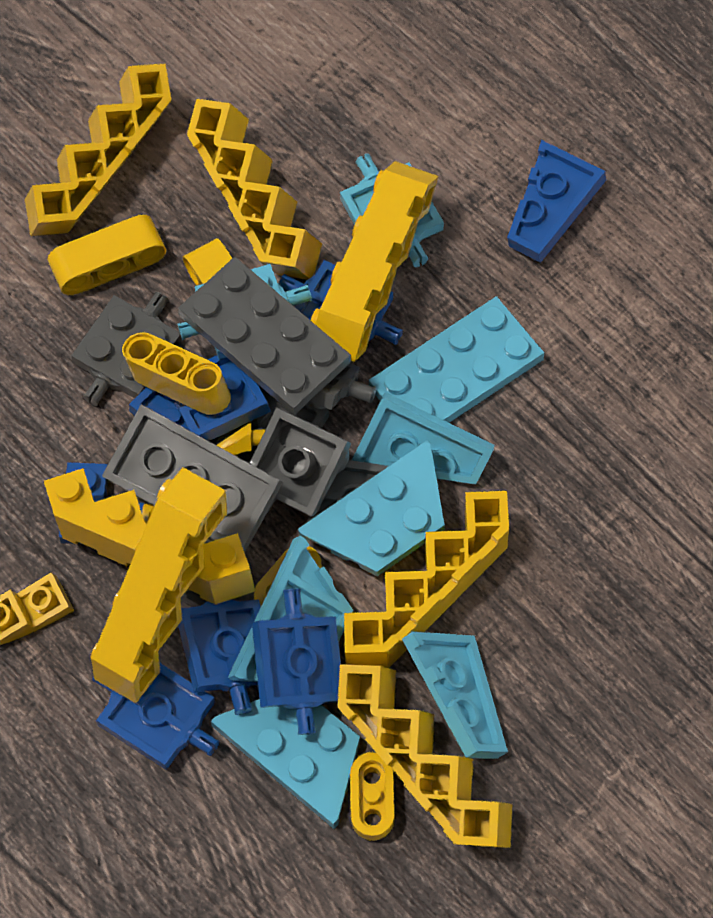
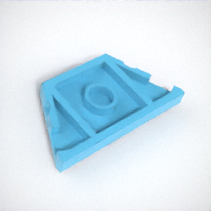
(384, 515)
(317, 598)
(307, 765)

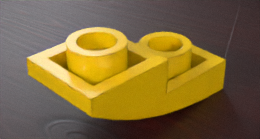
(32, 608)

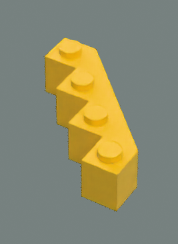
(90, 166)
(242, 176)
(378, 247)
(118, 524)
(160, 573)
(421, 597)
(406, 744)

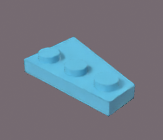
(403, 427)
(461, 690)

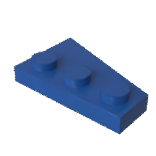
(554, 198)

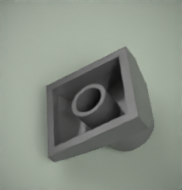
(301, 458)

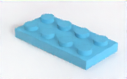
(462, 363)

